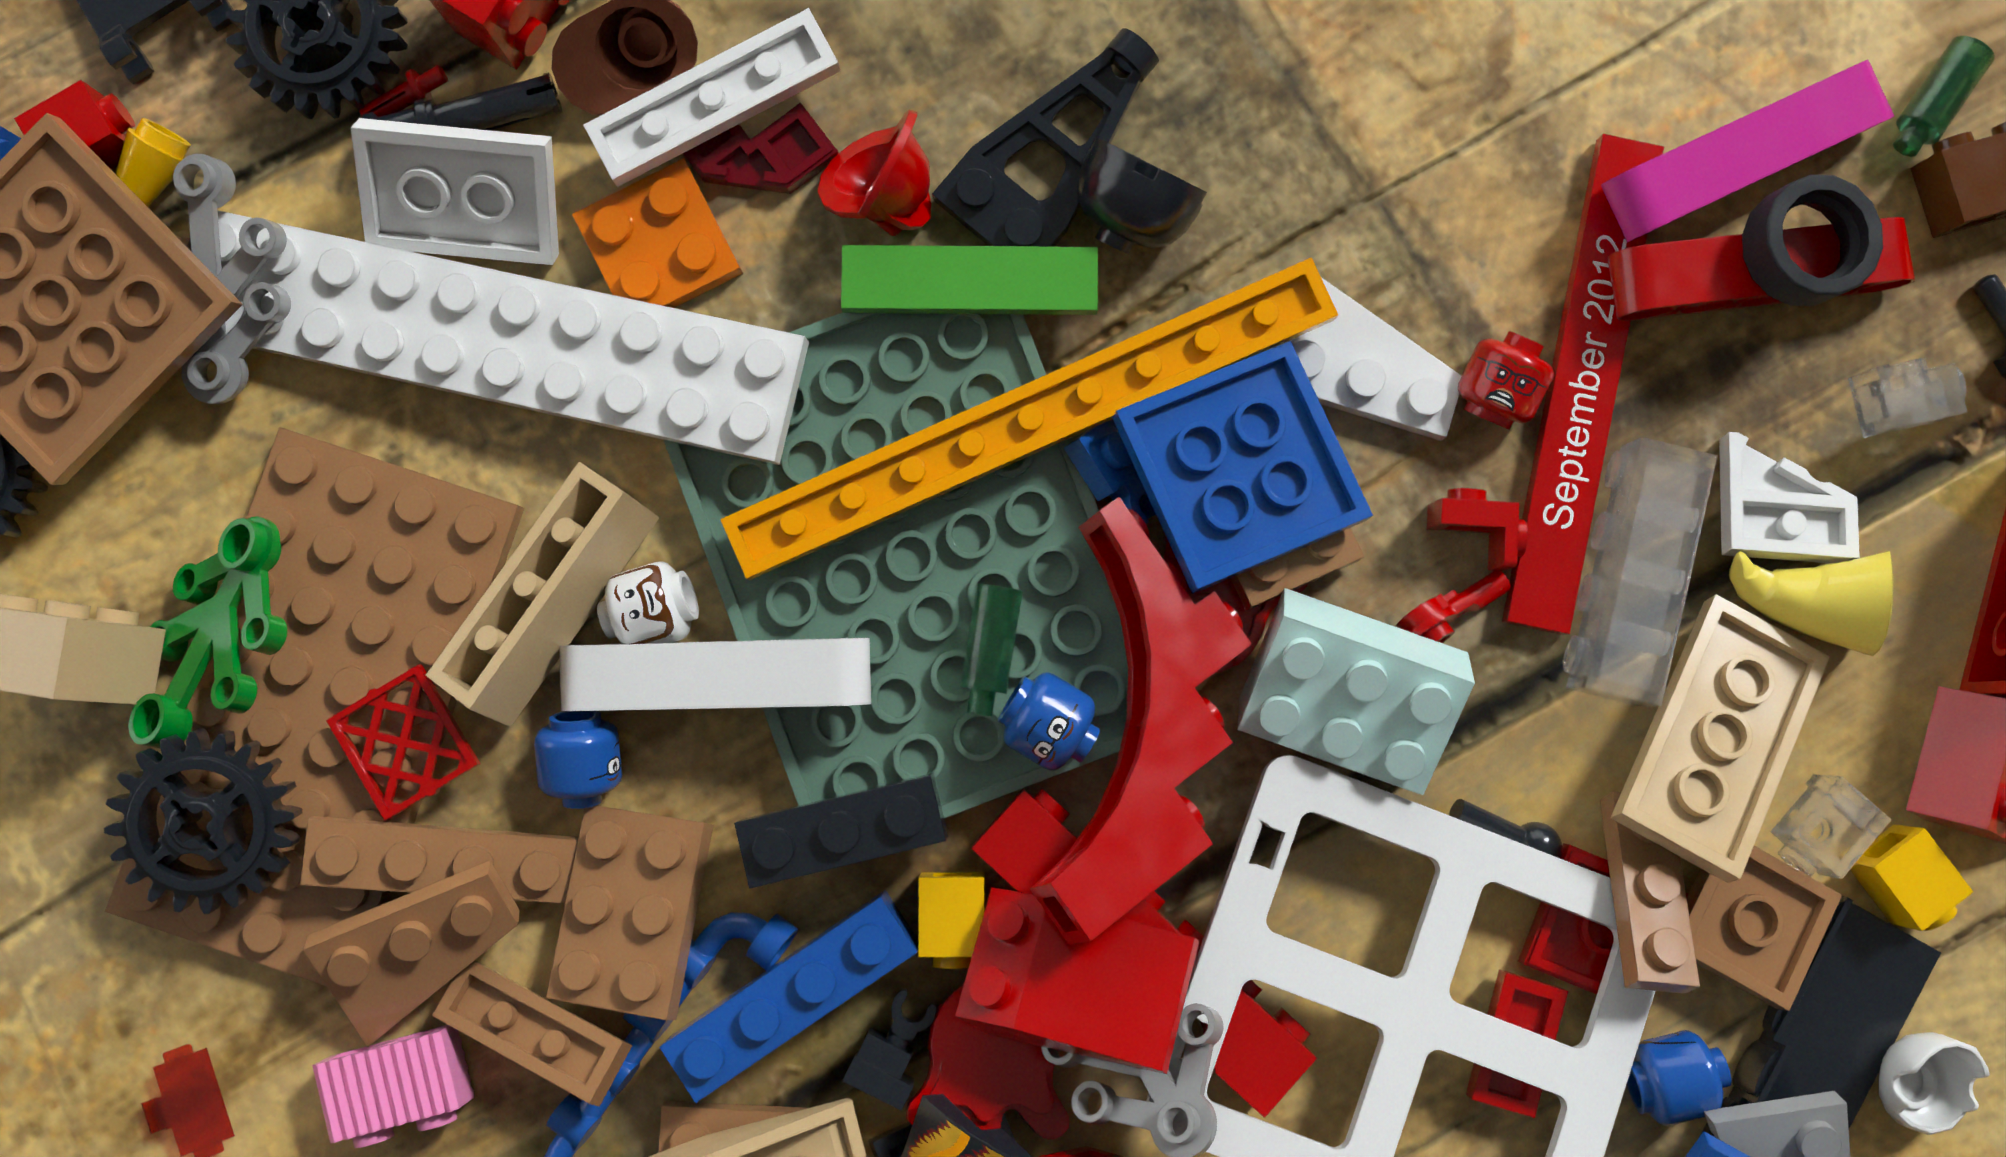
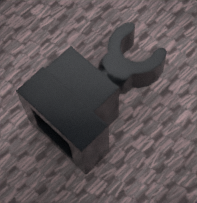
(883, 1058)

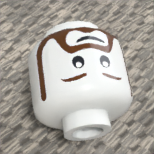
(648, 605)

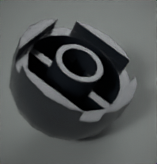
(1134, 199)

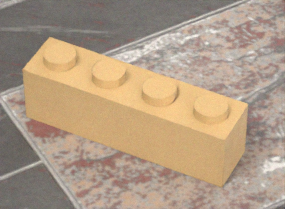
(542, 596)

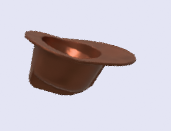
(622, 52)

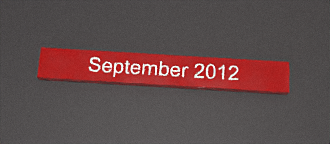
(1576, 409)

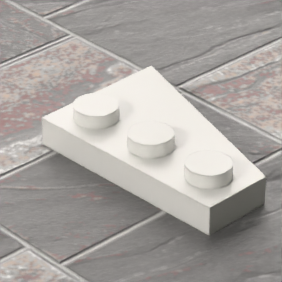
(1377, 371)

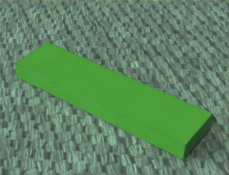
(969, 279)

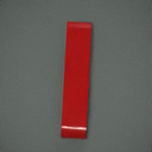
(1714, 277)

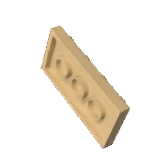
(1721, 739)

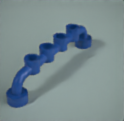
(576, 1119)

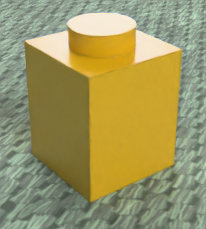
(1911, 879)
(950, 916)

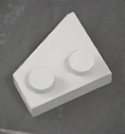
(1781, 509)

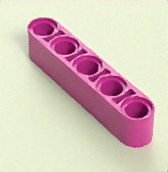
(1747, 150)

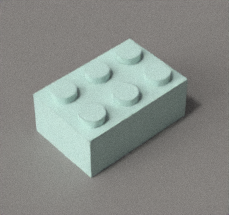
(1355, 691)

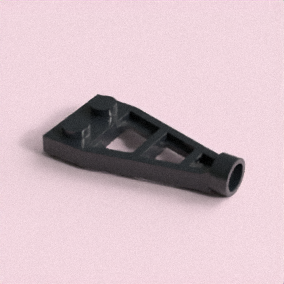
(995, 205)

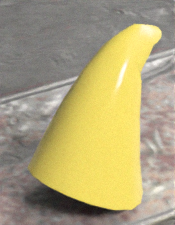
(1831, 602)

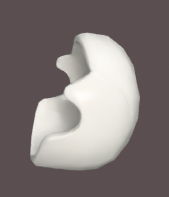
(1930, 1081)

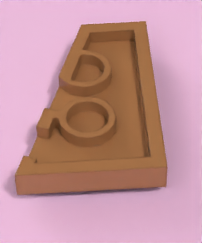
(410, 947)

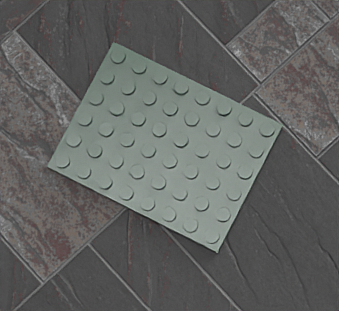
(918, 572)

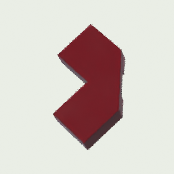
(773, 160)

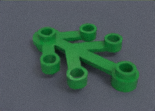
(243, 560)

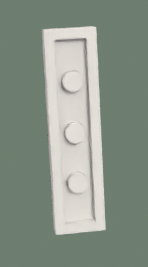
(712, 97)

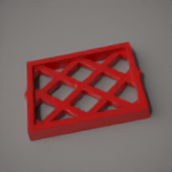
(363, 766)

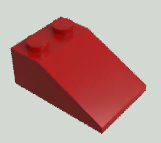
(1090, 998)

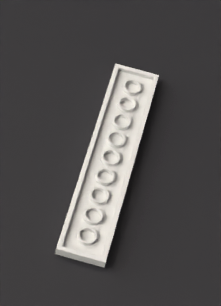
(528, 342)

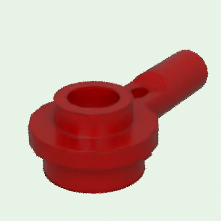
(1434, 615)

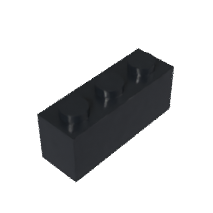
(841, 830)

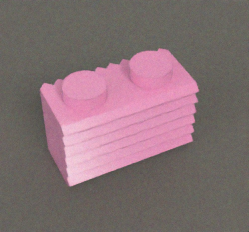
(393, 1084)

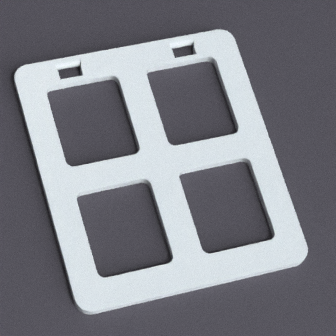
(1416, 1005)

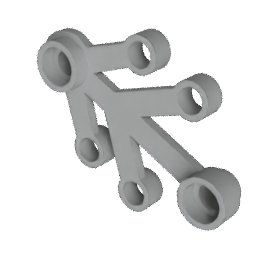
(230, 349)
(1167, 1094)

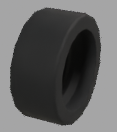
(1853, 221)

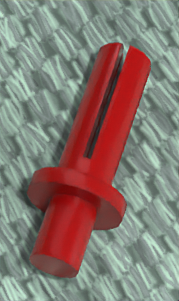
(405, 94)

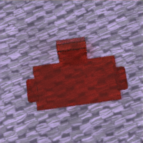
(189, 1103)

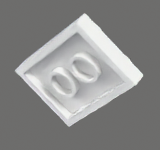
(456, 191)

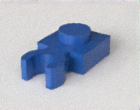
(1108, 468)

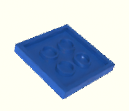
(1241, 466)

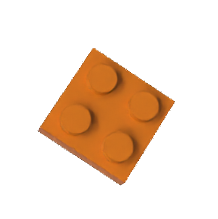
(658, 239)

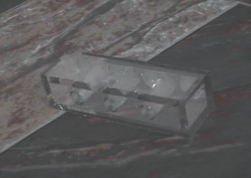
(1639, 572)

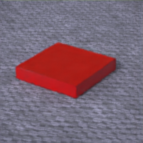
(1567, 943)

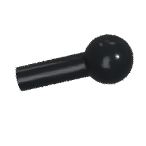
(1532, 834)

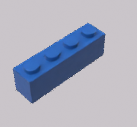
(790, 996)

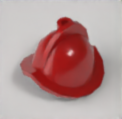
(881, 179)

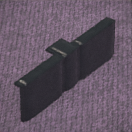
(1841, 1016)

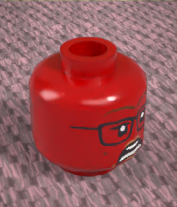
(1505, 380)

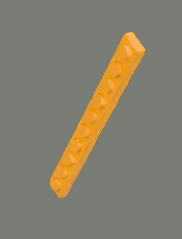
(1027, 419)

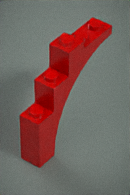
(1170, 731)

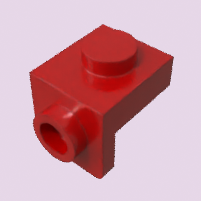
(1470, 512)

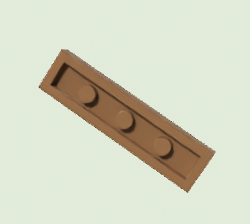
(417, 855)

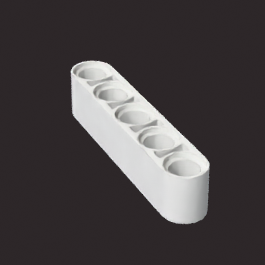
(716, 674)

